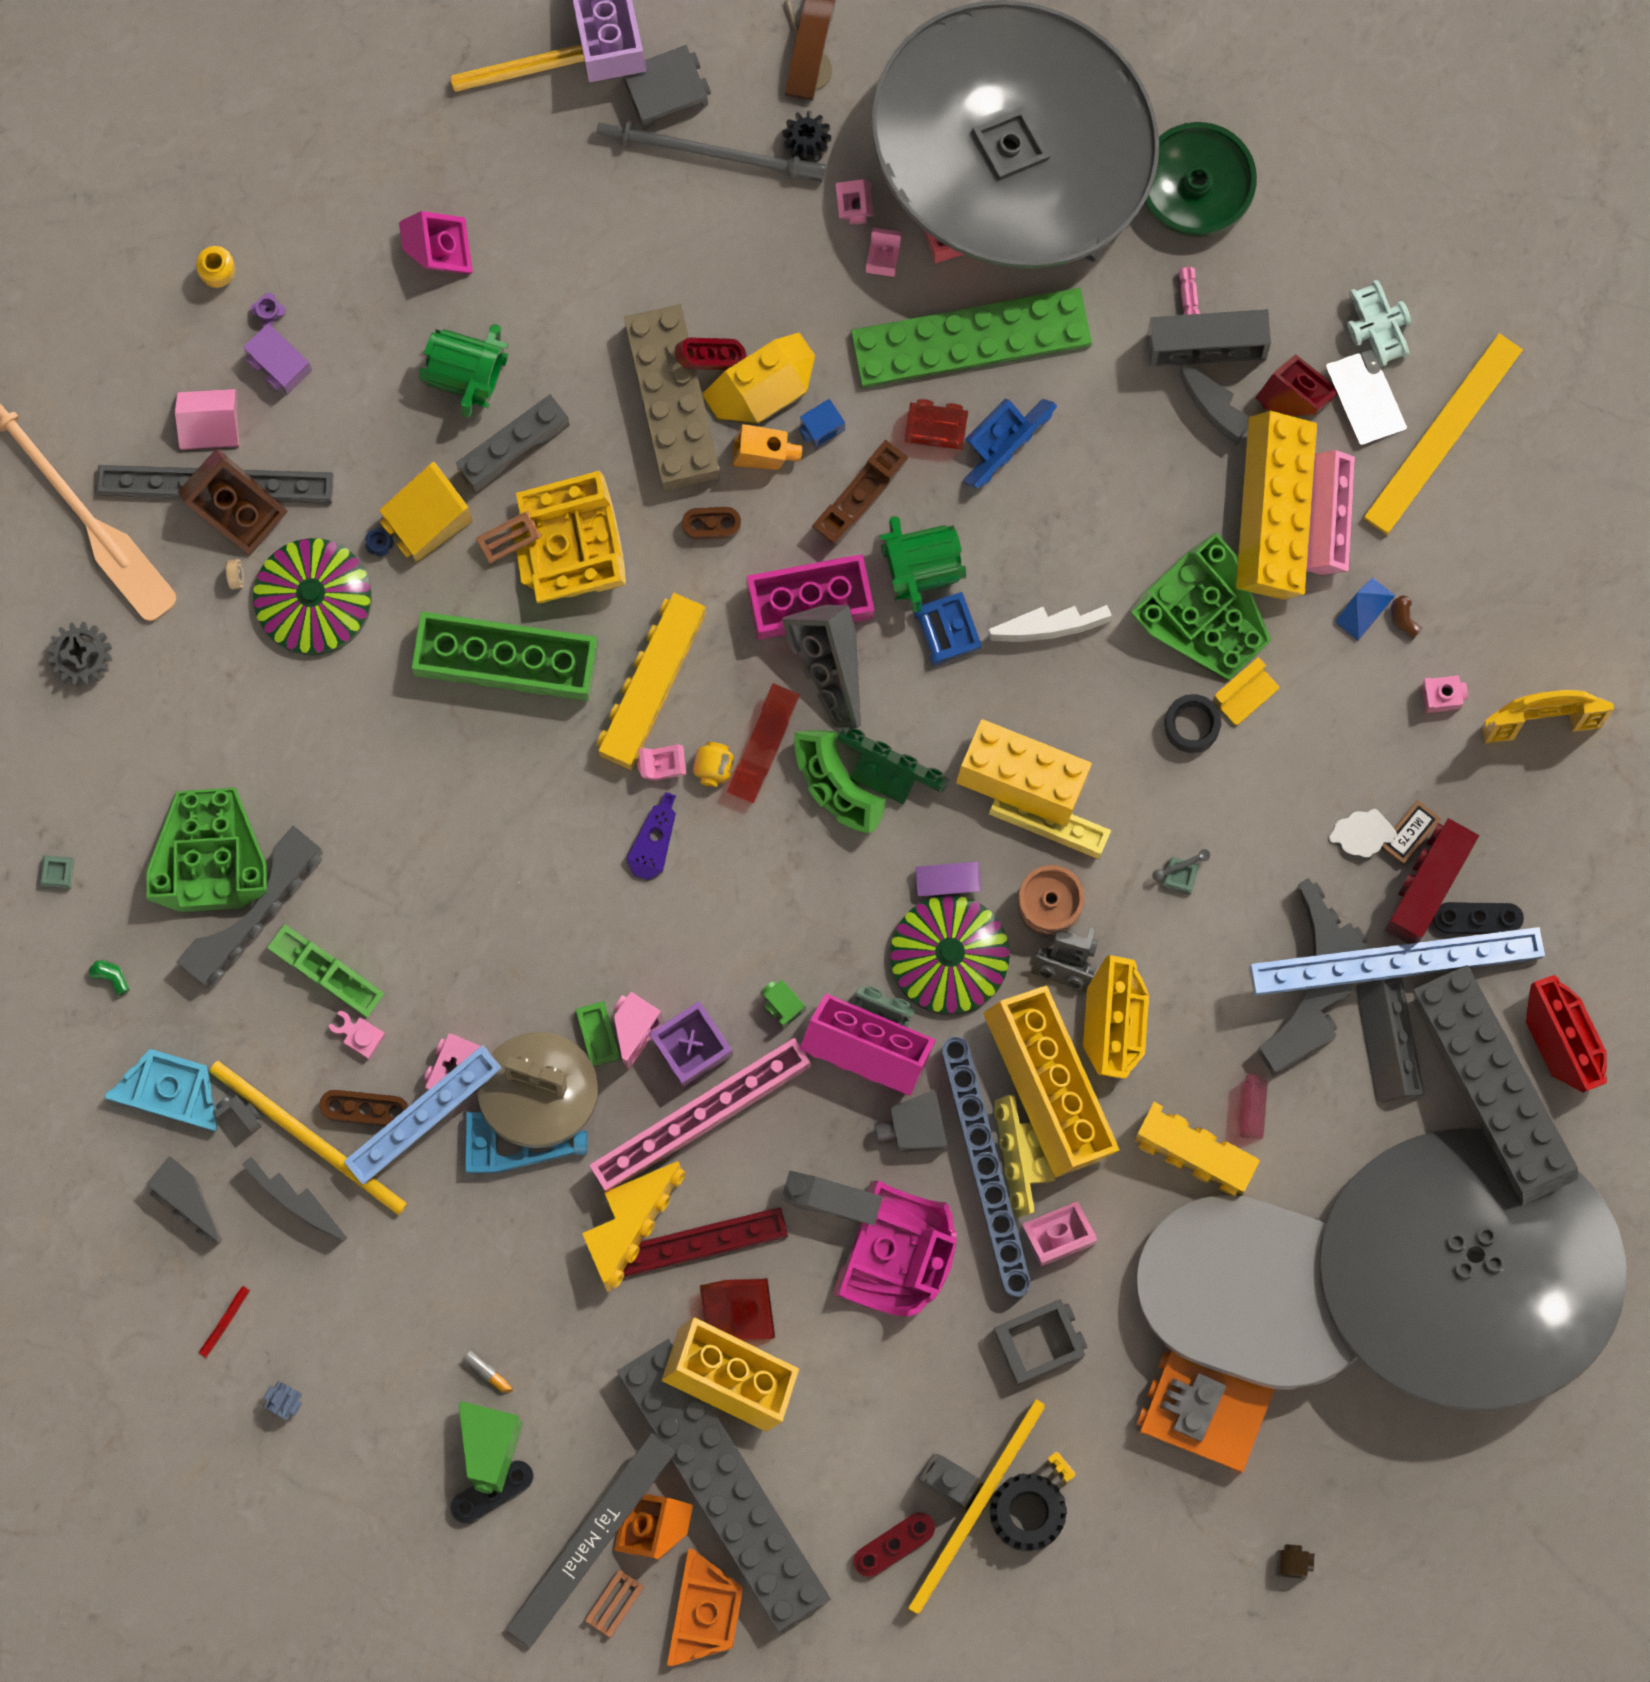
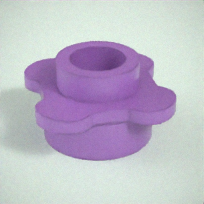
(267, 301)

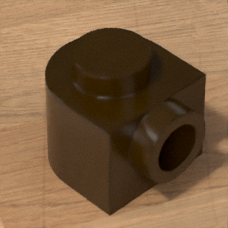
(1294, 1562)

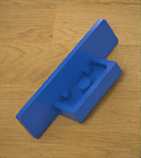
(1001, 435)

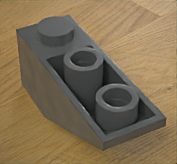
(182, 1191)

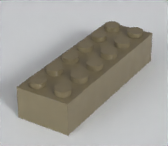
(671, 399)

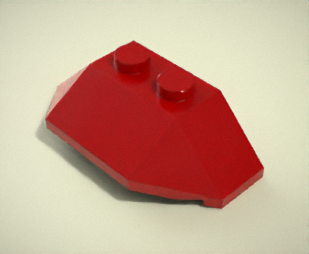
(1566, 1035)

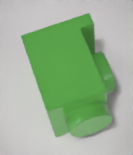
(782, 1003)

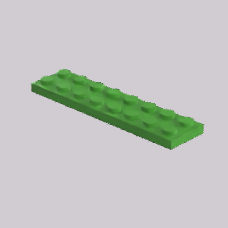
(971, 337)

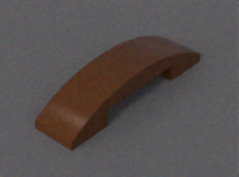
(809, 48)
(861, 493)

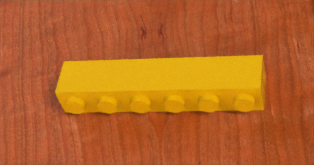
(652, 680)

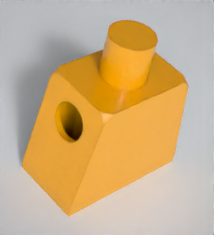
(753, 450)

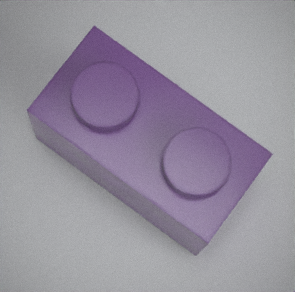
(277, 359)

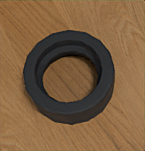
(1205, 704)

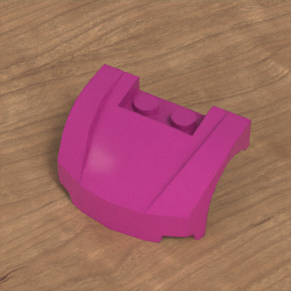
(901, 1258)

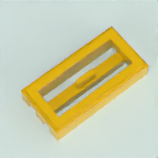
(1062, 1467)

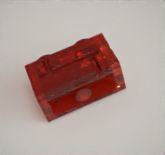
(936, 424)

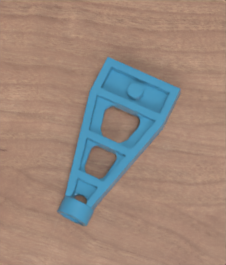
(483, 1155)

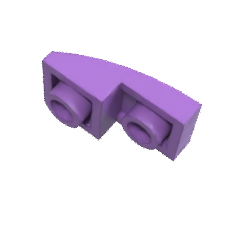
(948, 878)

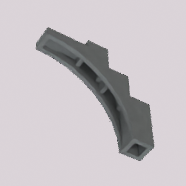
(1308, 1026)

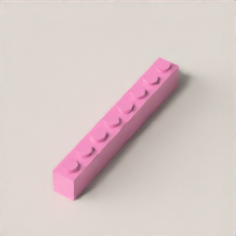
(700, 1115)

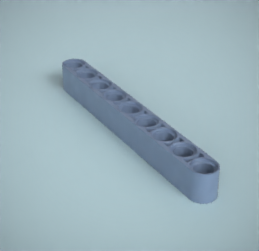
(985, 1152)

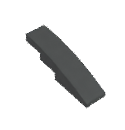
(302, 1205)

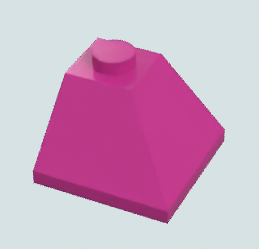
(437, 241)

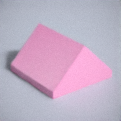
(207, 419)
(1059, 1234)

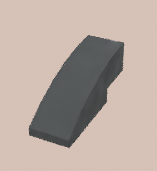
(1214, 403)

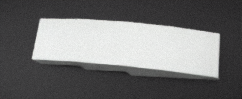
(1039, 626)

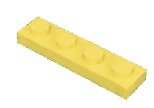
(1078, 834)

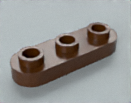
(352, 1102)

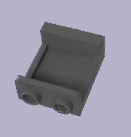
(667, 85)

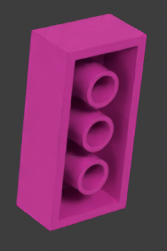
(805, 587)
(867, 1044)

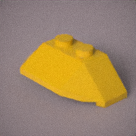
(762, 381)
(1116, 1018)

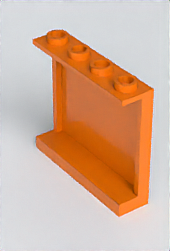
(1233, 1423)

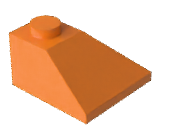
(654, 1527)

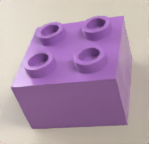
(691, 1044)

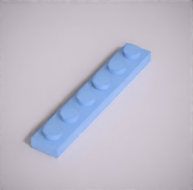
(423, 1114)

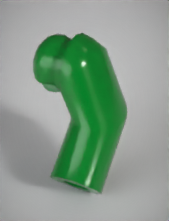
(110, 972)

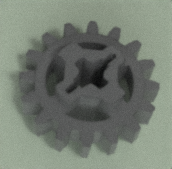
(68, 655)

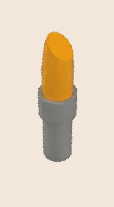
(487, 1372)

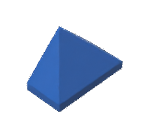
(1364, 608)

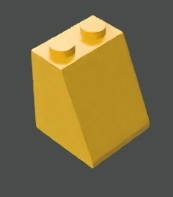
(425, 513)

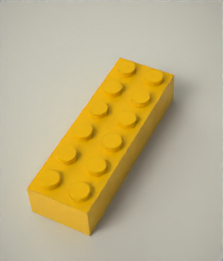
(1276, 505)
(1051, 1081)

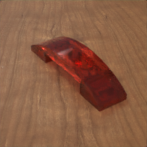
(764, 743)

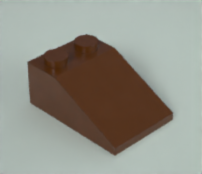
(232, 501)

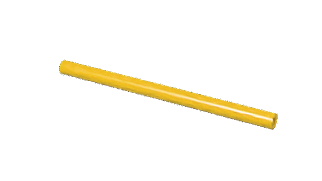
(304, 1135)

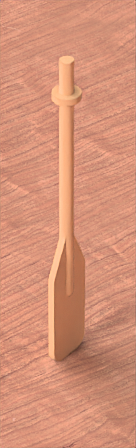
(111, 548)

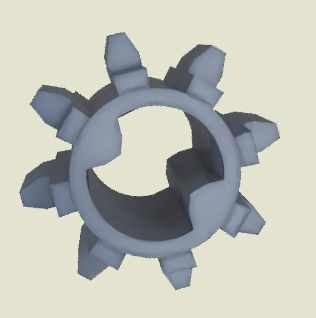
(282, 1400)

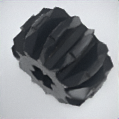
(814, 128)

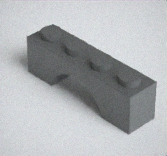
(531, 428)

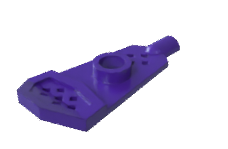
(650, 849)

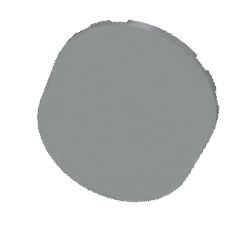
(1242, 1292)

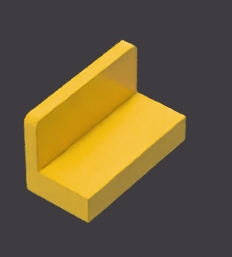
(1245, 692)

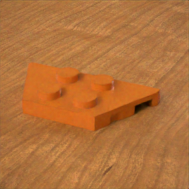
(705, 1611)

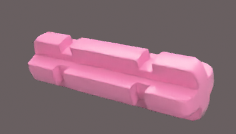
(1188, 291)

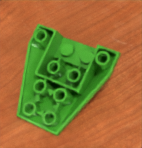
(1202, 612)
(206, 854)

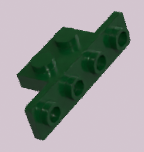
(888, 770)

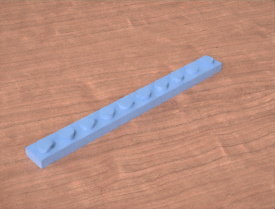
(1396, 961)

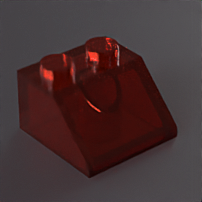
(739, 1308)

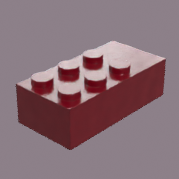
(1434, 878)

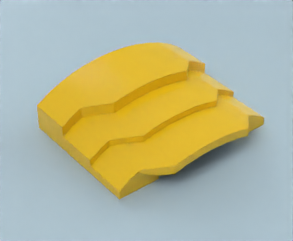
(578, 539)
(1584, 710)

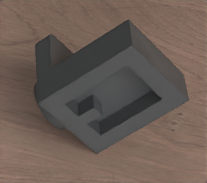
(1073, 948)

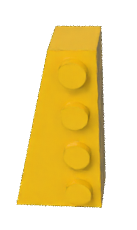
(1196, 1151)

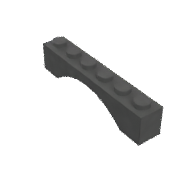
(211, 954)

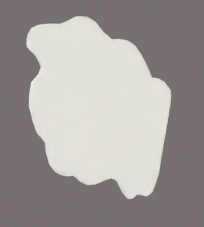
(1363, 833)

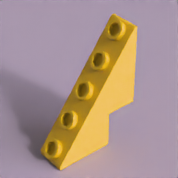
(634, 1211)

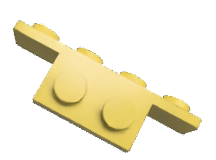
(1022, 1156)

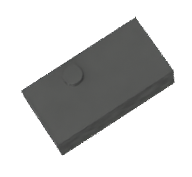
(1209, 338)

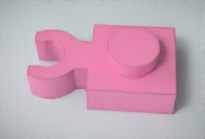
(360, 1036)

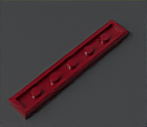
(708, 1241)

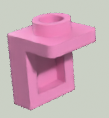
(883, 252)
(661, 762)

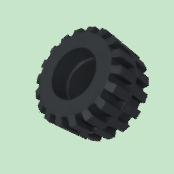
(1055, 1512)

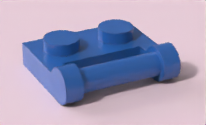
(956, 624)

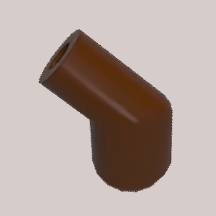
(1401, 616)

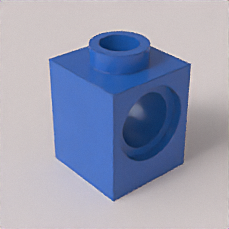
(821, 424)

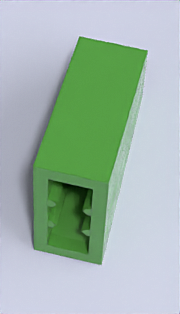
(488, 1444)

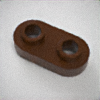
(711, 519)

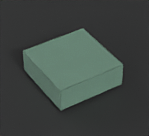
(57, 872)
(1182, 879)

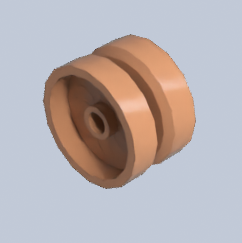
(1046, 917)

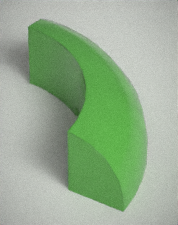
(832, 785)

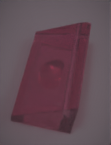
(1254, 1107)

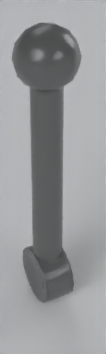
(1203, 855)

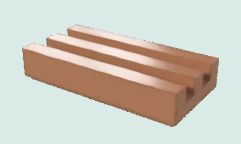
(529, 525)
(600, 1625)

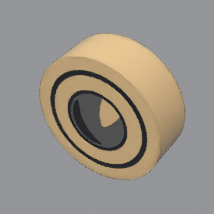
(234, 574)

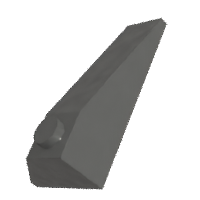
(829, 651)

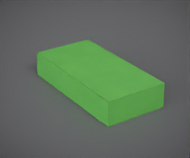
(598, 1034)

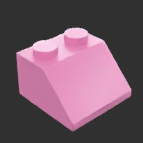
(633, 1024)

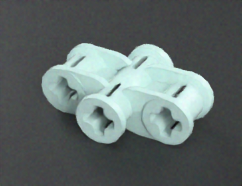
(1379, 323)

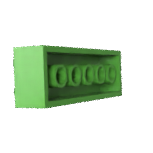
(505, 656)

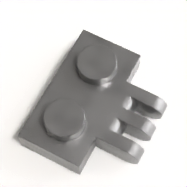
(1194, 1405)

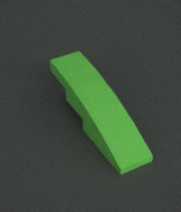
(325, 970)

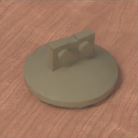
(541, 1091)

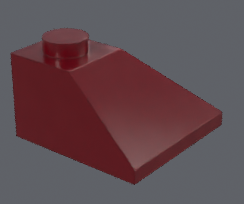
(1296, 389)

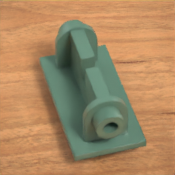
(873, 1001)

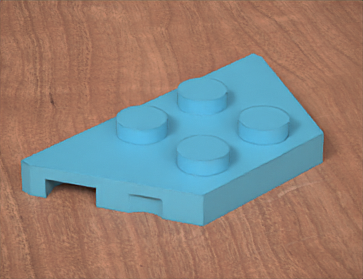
(169, 1089)

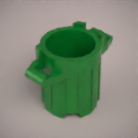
(465, 366)
(921, 560)

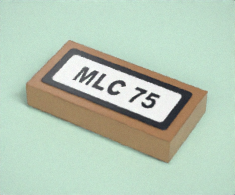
(1411, 832)

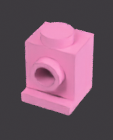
(847, 195)
(1434, 699)

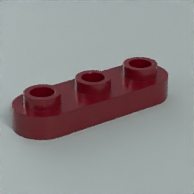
(709, 353)
(883, 1555)

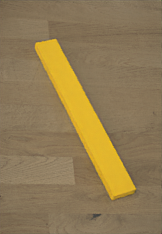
(1443, 434)
(977, 1507)

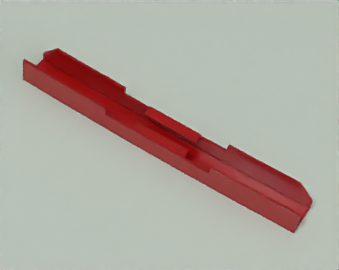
(225, 1321)

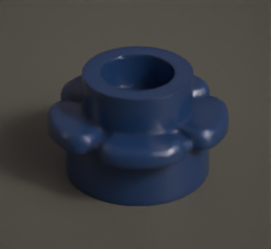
(375, 535)

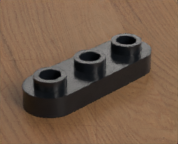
(1466, 924)
(482, 1504)

